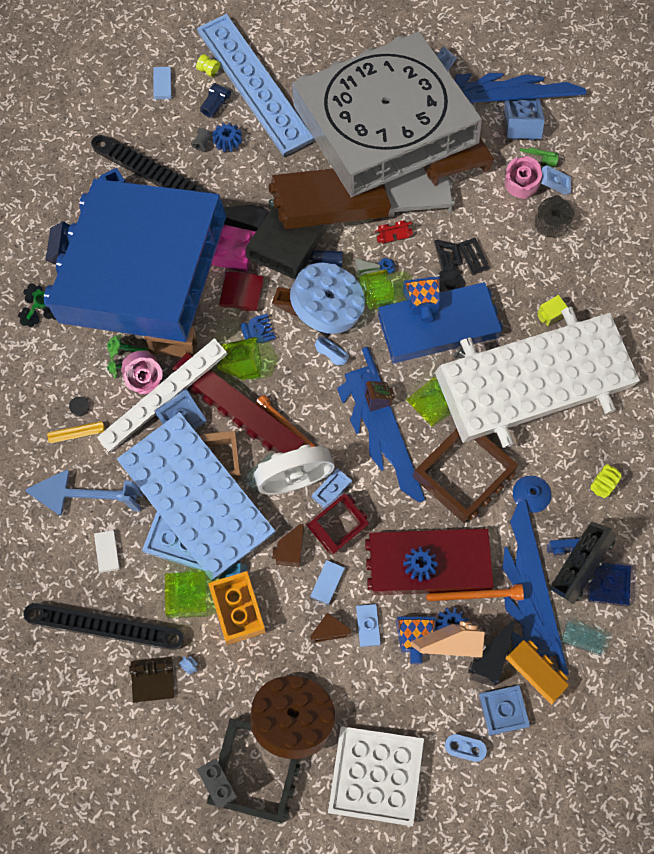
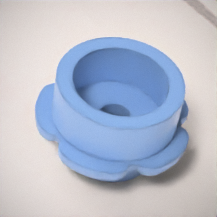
(189, 664)

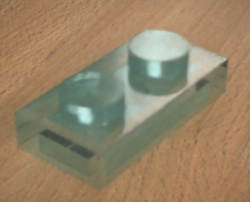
(583, 638)

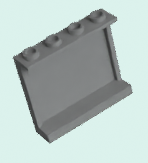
(418, 192)

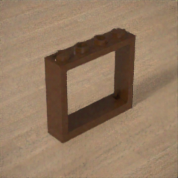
(421, 476)

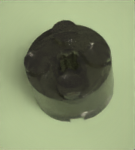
(554, 217)

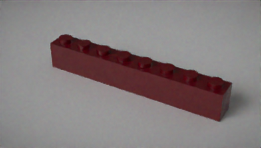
(243, 412)

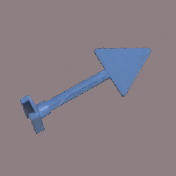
(54, 491)

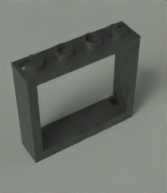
(288, 790)

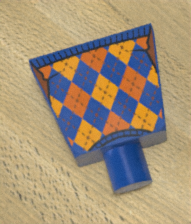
(422, 296)
(410, 629)

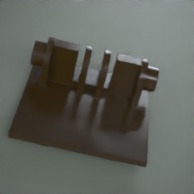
(152, 679)

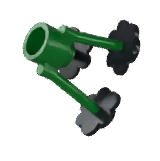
(35, 295)

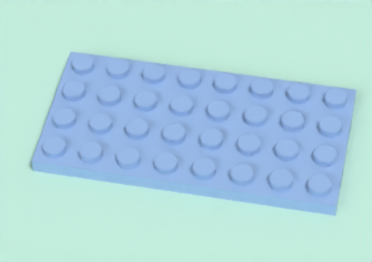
(196, 496)

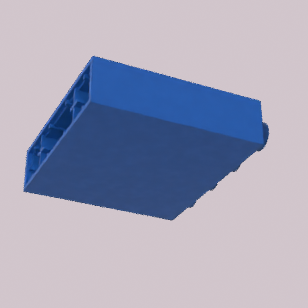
(137, 259)

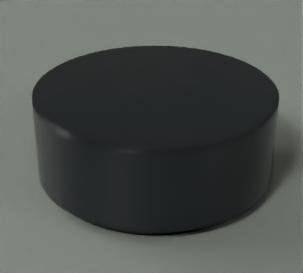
(79, 406)

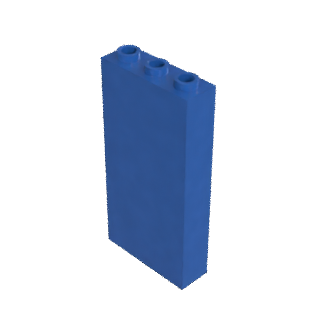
(460, 315)

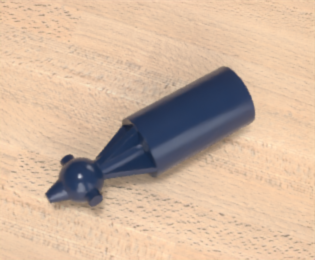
(326, 256)

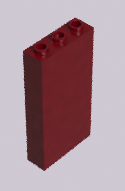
(460, 554)

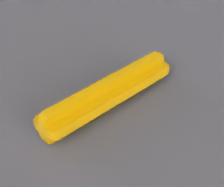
(75, 432)

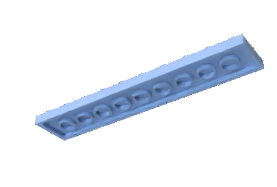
(255, 85)

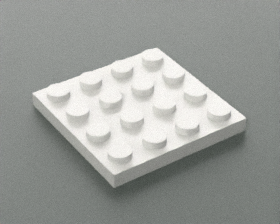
(376, 776)

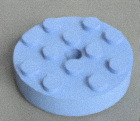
(311, 299)

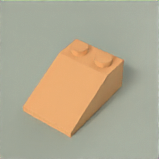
(453, 639)

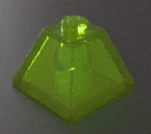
(242, 359)
(429, 402)

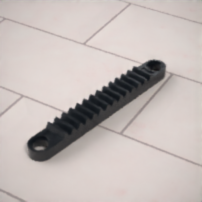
(142, 165)
(103, 626)

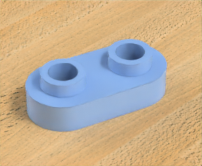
(331, 350)
(465, 748)

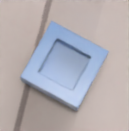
(446, 57)

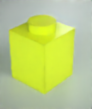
(551, 310)

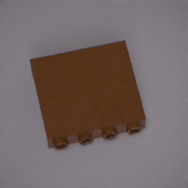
(461, 161)

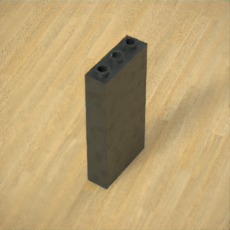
(283, 248)

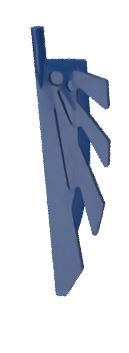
(520, 87)
(382, 427)
(535, 610)

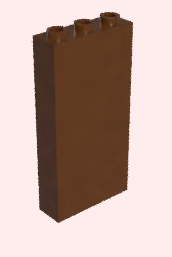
(321, 198)

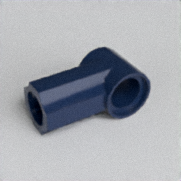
(216, 97)

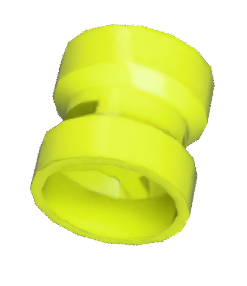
(208, 65)

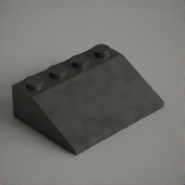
(583, 561)

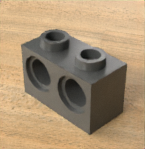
(217, 784)

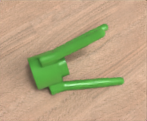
(548, 158)

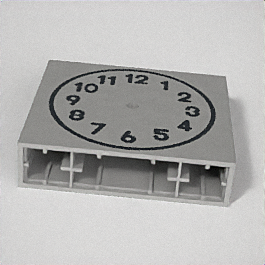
(386, 113)

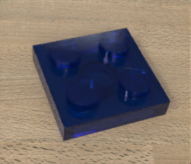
(610, 585)

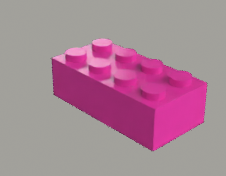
(232, 249)

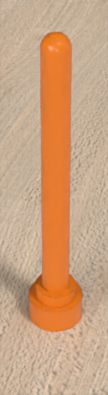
(265, 404)
(514, 592)

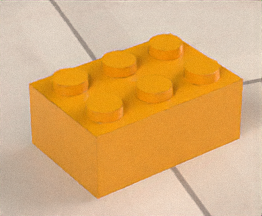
(237, 608)

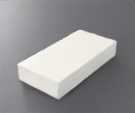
(106, 551)

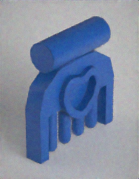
(256, 329)

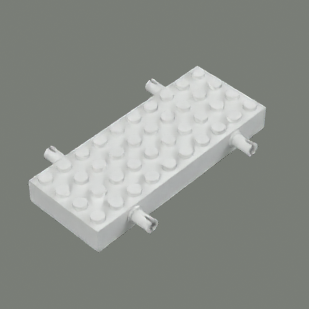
(536, 377)

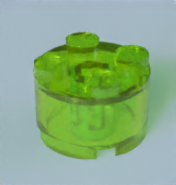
(377, 289)

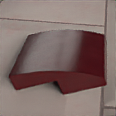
(242, 291)

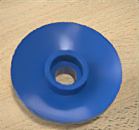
(536, 502)

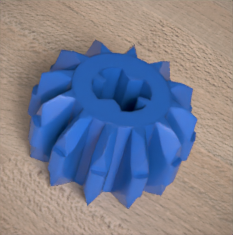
(227, 137)
(427, 561)
(448, 616)

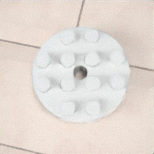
(293, 470)

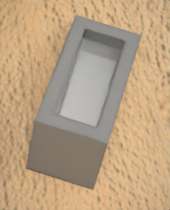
(365, 267)

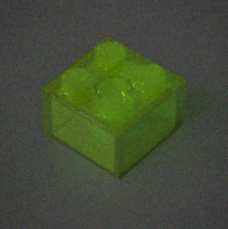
(186, 595)

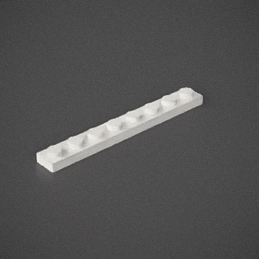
(174, 384)

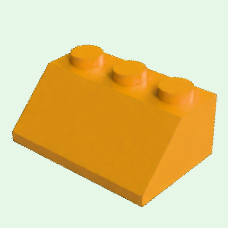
(538, 671)

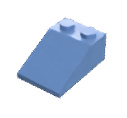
(524, 119)

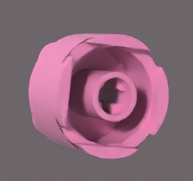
(523, 177)
(137, 362)

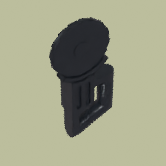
(449, 276)

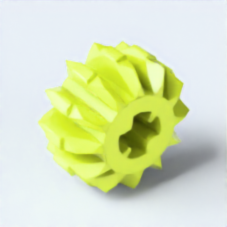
(605, 481)

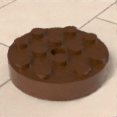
(286, 735)

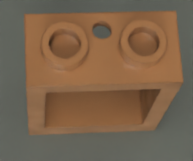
(172, 347)
(224, 438)

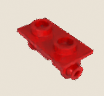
(400, 229)

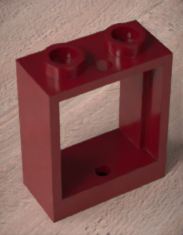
(320, 533)

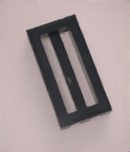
(485, 267)

